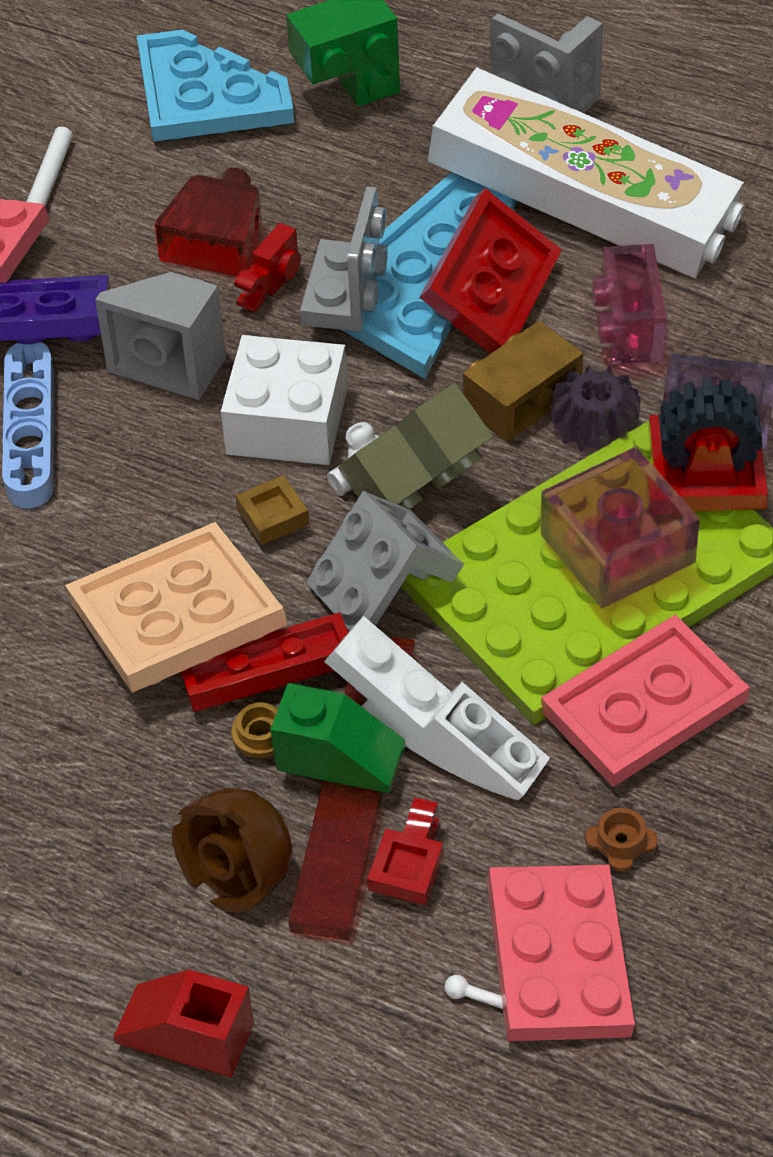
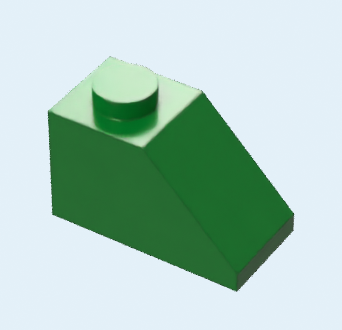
(334, 740)

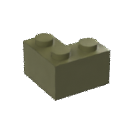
(423, 448)

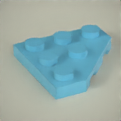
(206, 90)

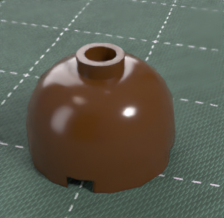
(233, 846)

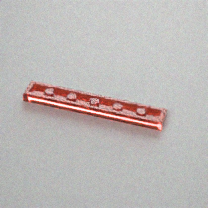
(337, 851)

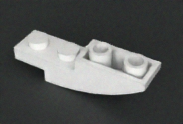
(442, 726)

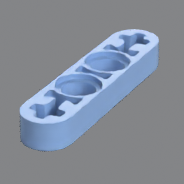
(30, 422)

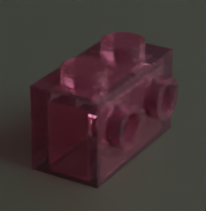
(631, 304)

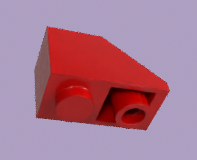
(189, 1020)

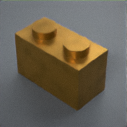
(518, 379)

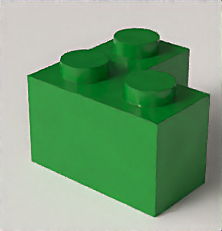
(348, 42)

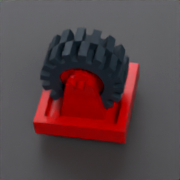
(711, 447)

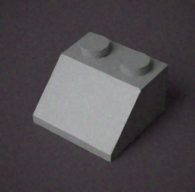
(163, 332)

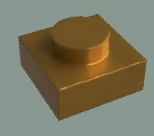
(272, 509)

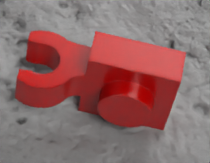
(409, 859)

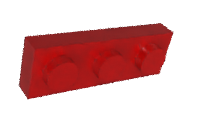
(265, 663)

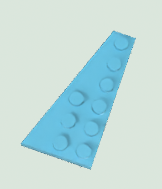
(403, 323)

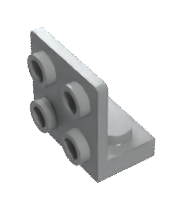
(555, 69)
(345, 273)
(373, 558)

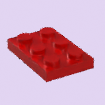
(490, 272)

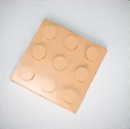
(175, 606)

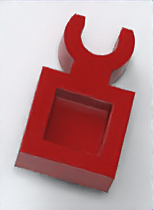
(273, 264)

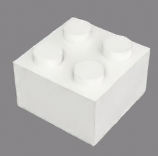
(284, 399)

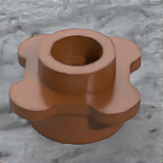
(623, 824)

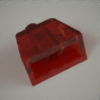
(212, 223)

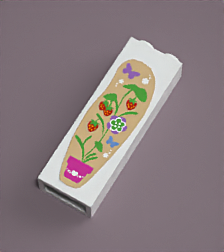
(586, 172)

